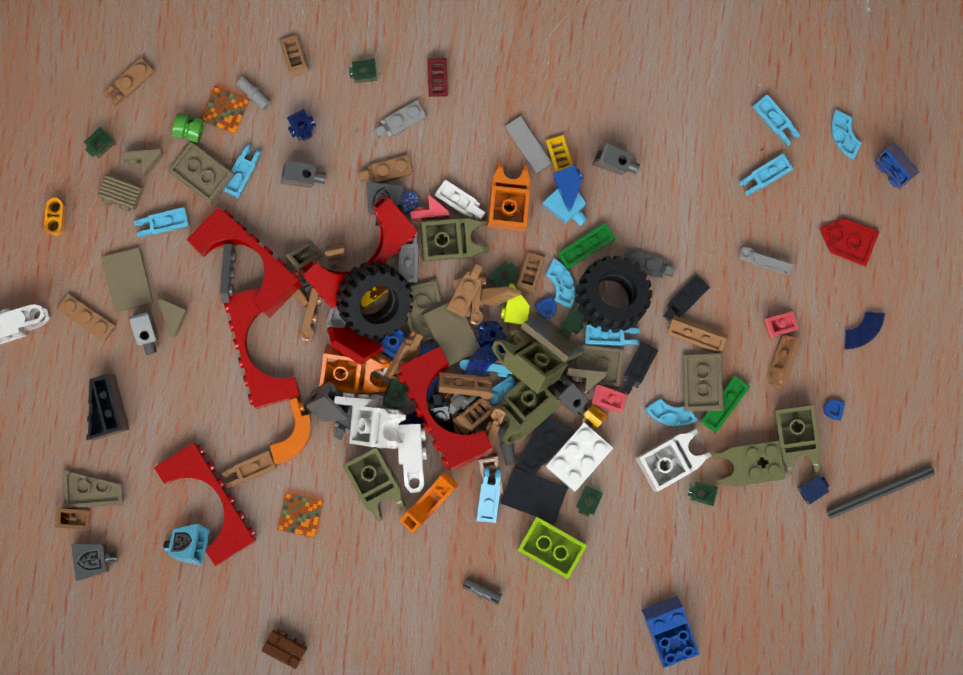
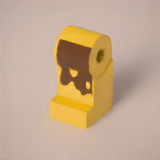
(373, 295)

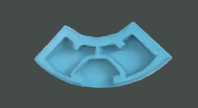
(843, 134)
(563, 283)
(670, 415)

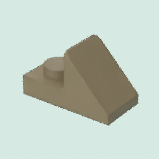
(148, 158)
(592, 377)

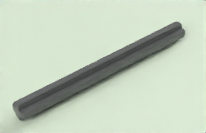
(880, 492)

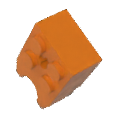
(509, 193)
(352, 376)

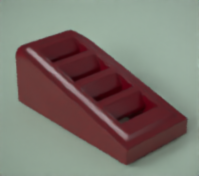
(437, 61)

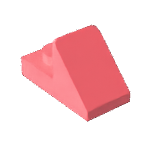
(435, 211)
(781, 324)
(609, 399)

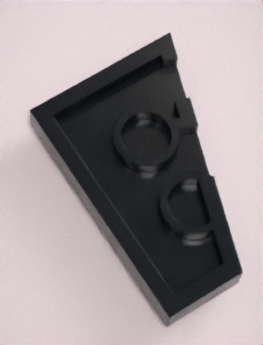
(543, 444)

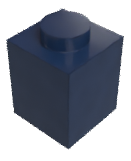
(814, 489)

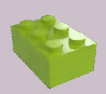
(552, 548)

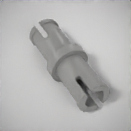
(253, 93)

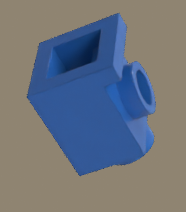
(391, 350)

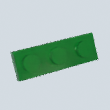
(586, 246)
(731, 397)

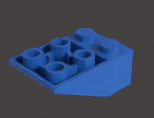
(896, 166)
(670, 631)

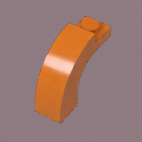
(298, 440)
(429, 502)

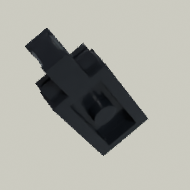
(686, 297)
(638, 367)
(439, 412)

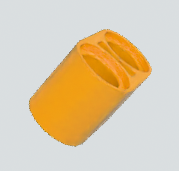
(51, 217)

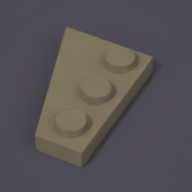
(86, 491)

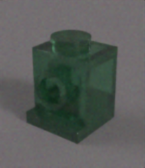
(368, 76)
(98, 136)
(498, 280)
(573, 323)
(394, 402)
(587, 493)
(710, 493)

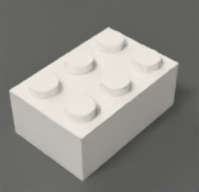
(579, 457)

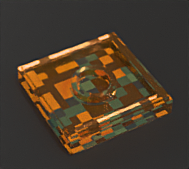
(225, 110)
(300, 515)

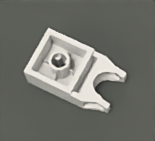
(17, 322)
(375, 427)
(412, 454)
(677, 458)

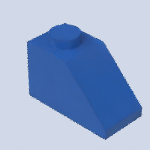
(568, 184)

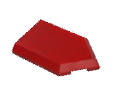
(850, 240)
(353, 345)

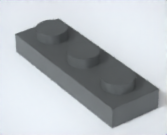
(228, 273)

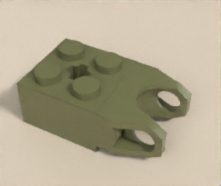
(457, 236)
(530, 361)
(525, 410)
(799, 443)
(745, 466)
(374, 489)

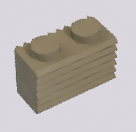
(120, 192)

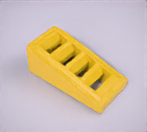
(564, 164)

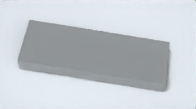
(528, 145)

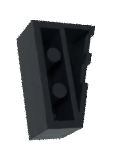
(105, 408)

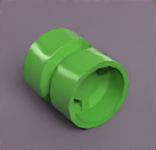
(187, 127)

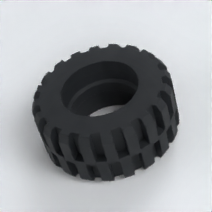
(626, 275)
(387, 318)

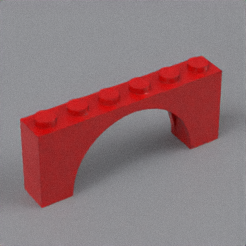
(393, 234)
(278, 281)
(263, 388)
(455, 449)
(234, 532)

